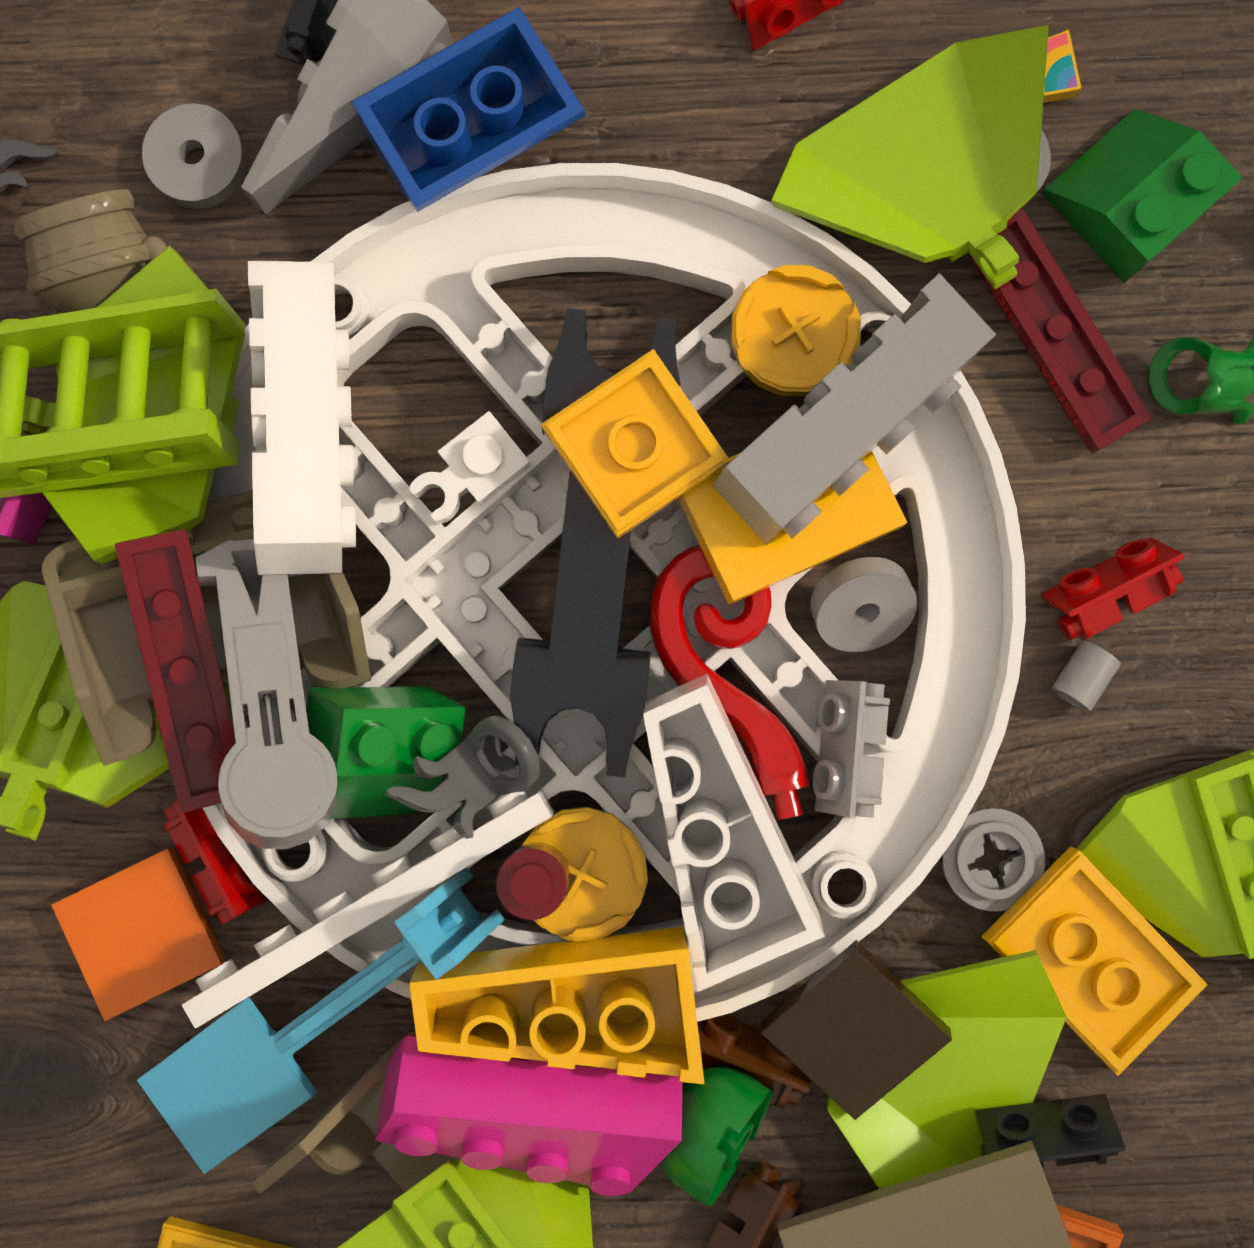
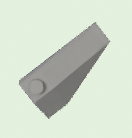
(369, 48)

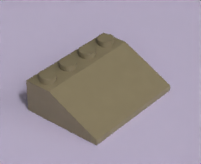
(974, 1204)

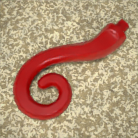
(765, 738)

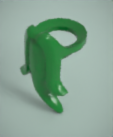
(1227, 373)

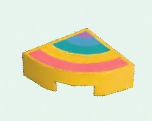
(1061, 69)

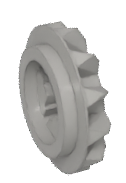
(1017, 872)

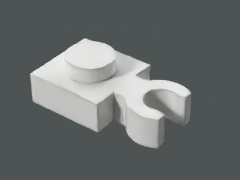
(479, 462)

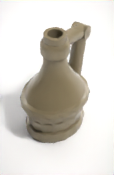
(84, 249)

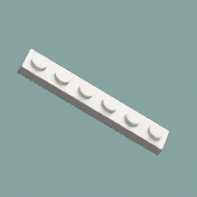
(344, 916)

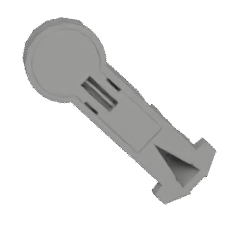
(277, 776)

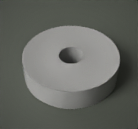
(179, 133)
(863, 604)

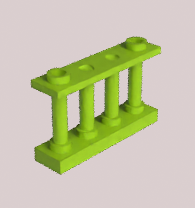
(130, 443)

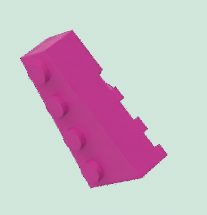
(531, 1117)

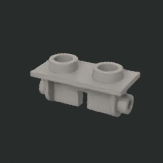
(844, 778)

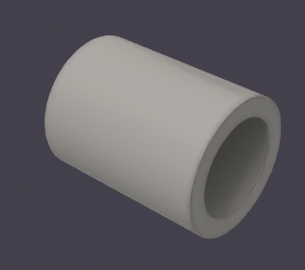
(1086, 676)

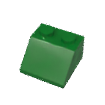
(1140, 189)
(375, 739)

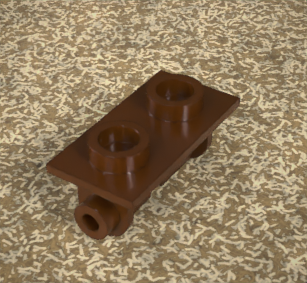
(734, 1044)
(760, 1204)

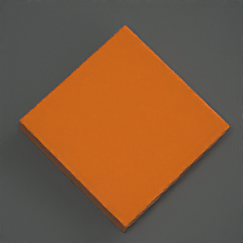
(139, 933)

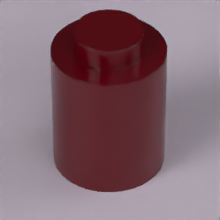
(533, 881)

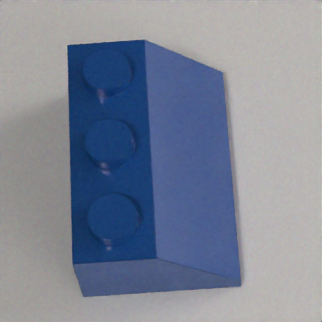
(467, 109)

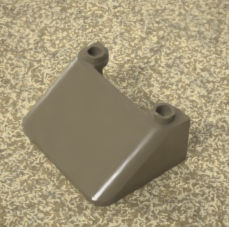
(105, 650)

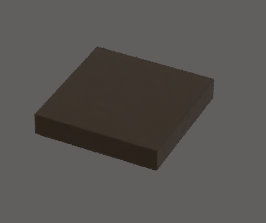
(856, 1030)

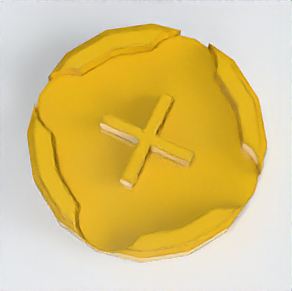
(794, 329)
(604, 869)

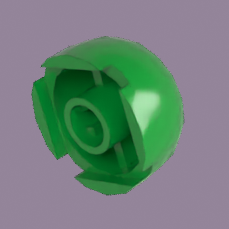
(715, 1130)

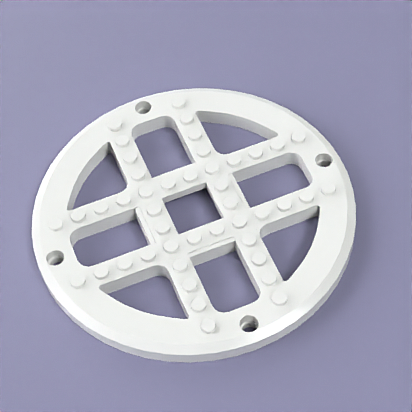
(448, 579)

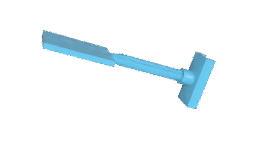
(243, 1074)

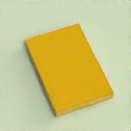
(748, 565)
(1101, 957)

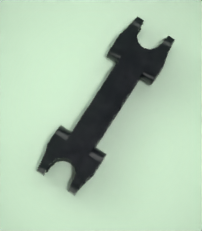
(582, 658)

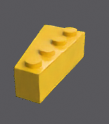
(570, 1004)

